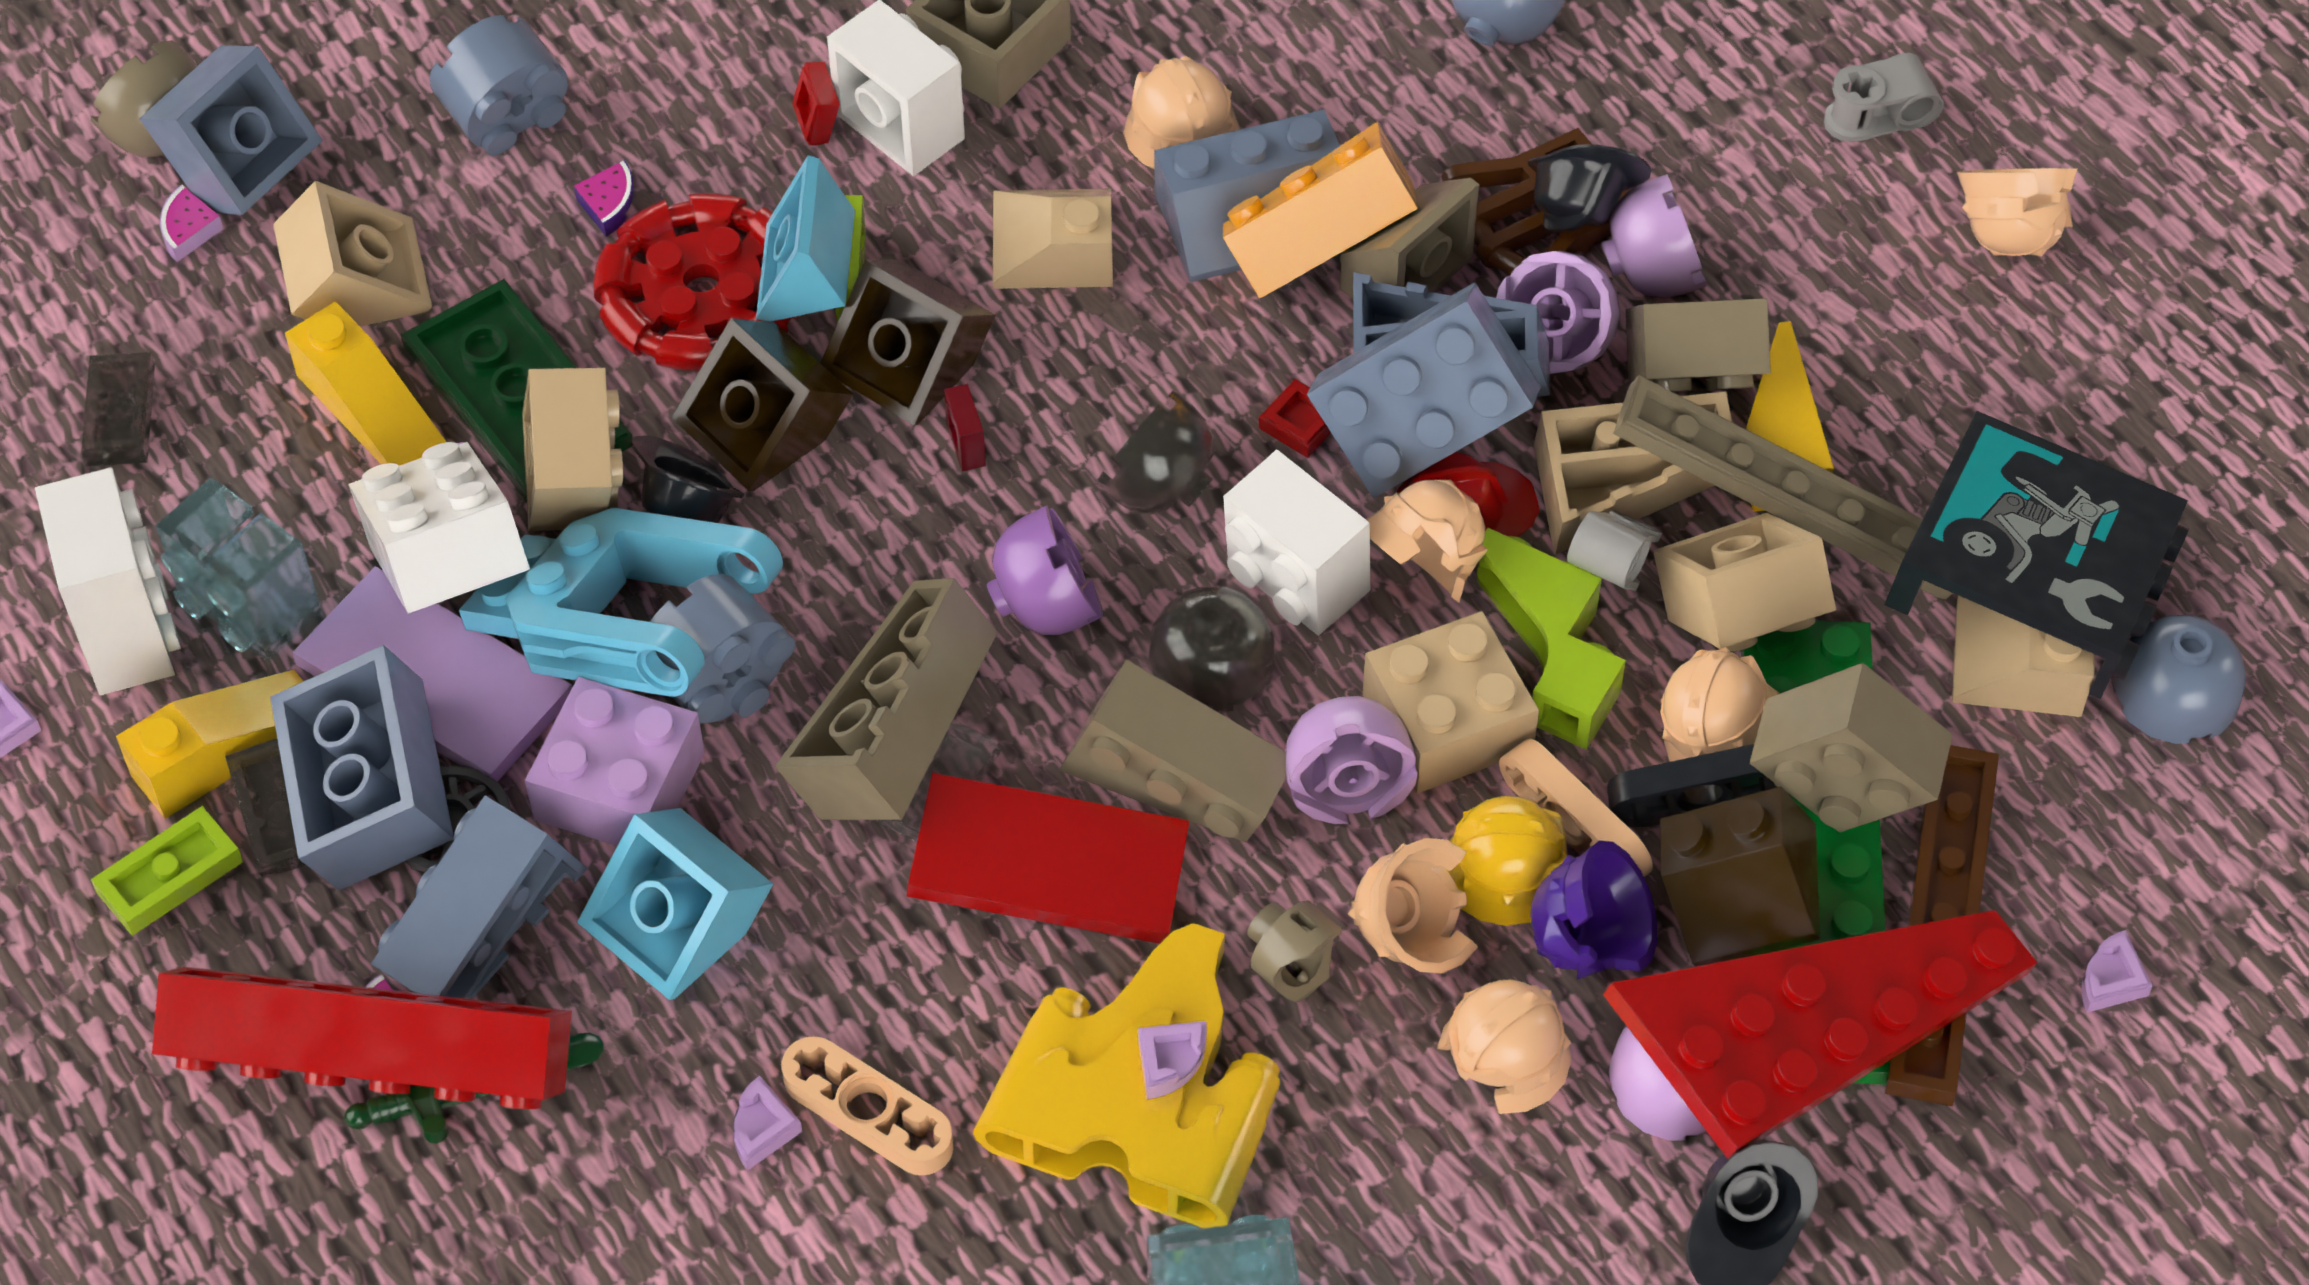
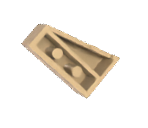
(1595, 470)

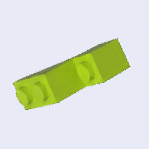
(1550, 610)

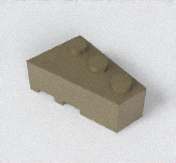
(1177, 755)

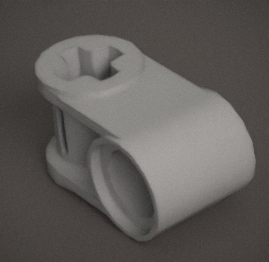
(1887, 93)
(1612, 547)

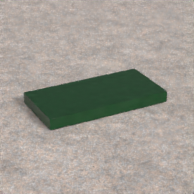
(481, 365)

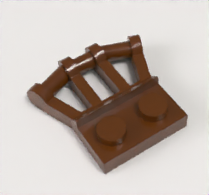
(1500, 247)

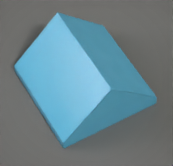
(806, 247)

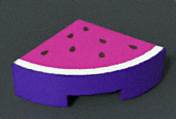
(607, 196)

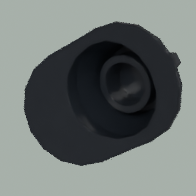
(1584, 184)
(681, 482)
(1750, 1214)

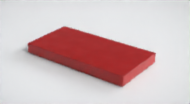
(1048, 858)

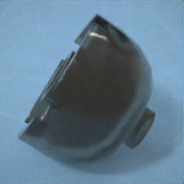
(1163, 460)
(1213, 647)

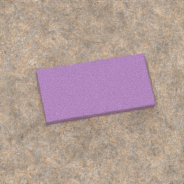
(476, 688)

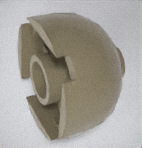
(134, 91)

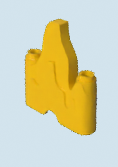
(1081, 1101)

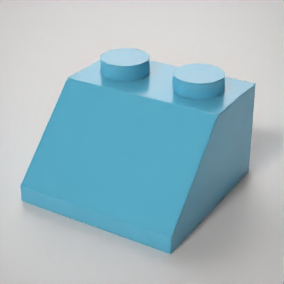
(673, 900)

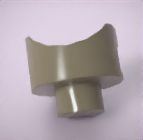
(1296, 938)

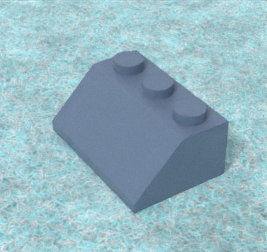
(1212, 175)

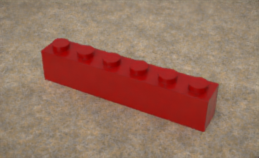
(362, 1034)

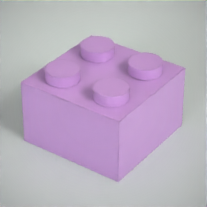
(612, 760)

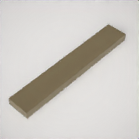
(1768, 476)

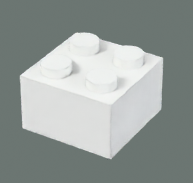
(897, 86)
(1297, 543)

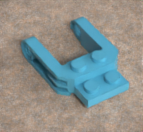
(574, 577)

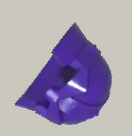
(1595, 913)

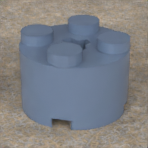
(500, 83)
(739, 646)

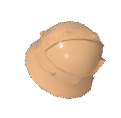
(1176, 106)
(2018, 208)
(1435, 529)
(1713, 704)
(1412, 906)
(1511, 1039)

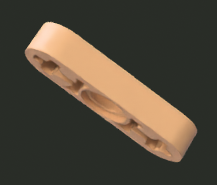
(1544, 780)
(917, 1115)

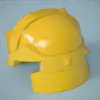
(1507, 856)

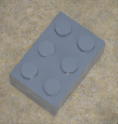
(1424, 390)
(361, 768)

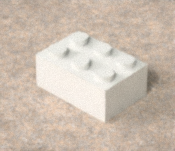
(438, 525)
(109, 580)

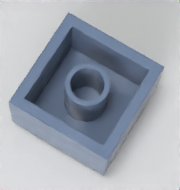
(231, 129)

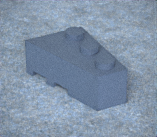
(1384, 307)
(474, 903)

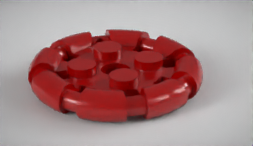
(671, 266)

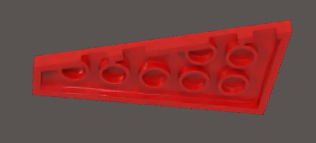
(1793, 1026)

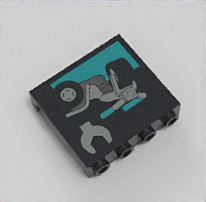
(2047, 542)

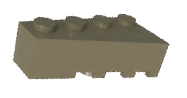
(891, 707)

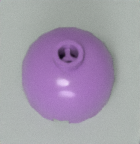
(1042, 576)

